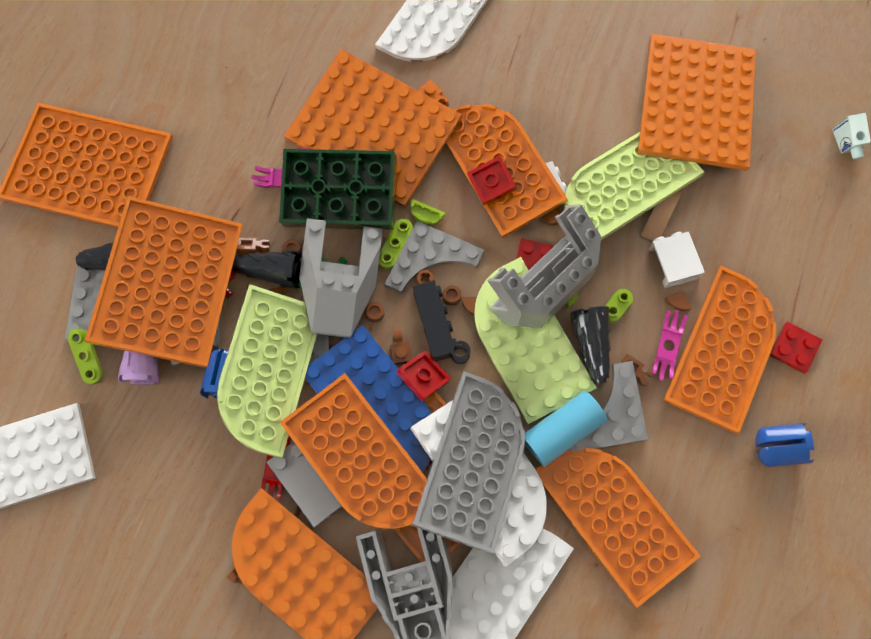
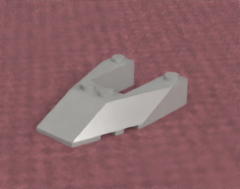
(335, 291)
(412, 598)

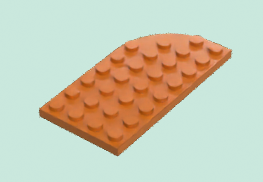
(491, 133)
(725, 352)
(357, 456)
(618, 521)
(298, 573)

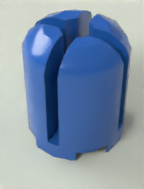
(213, 373)
(787, 454)

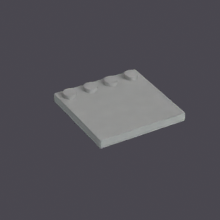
(304, 485)

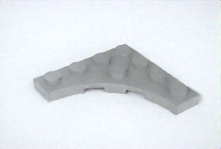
(426, 249)
(622, 411)

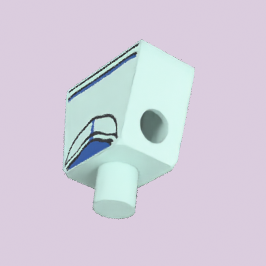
(852, 135)

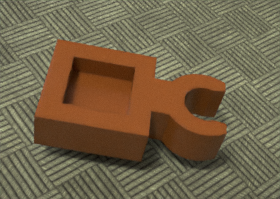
(251, 245)
(639, 373)

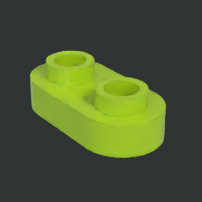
(618, 304)

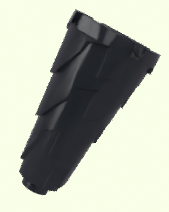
(94, 258)
(272, 267)
(592, 332)

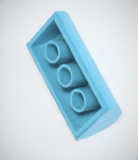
(564, 428)

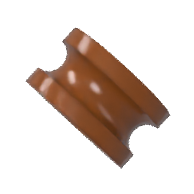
(424, 273)

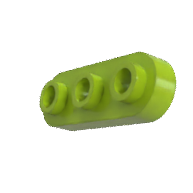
(391, 250)
(91, 362)

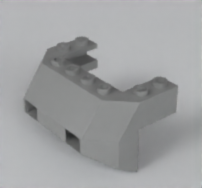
(554, 278)

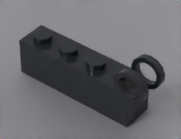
(435, 324)

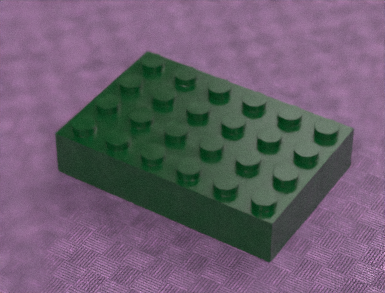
(338, 187)

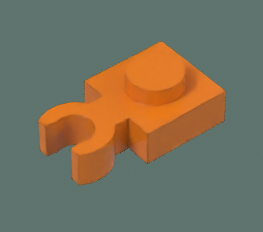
(434, 92)

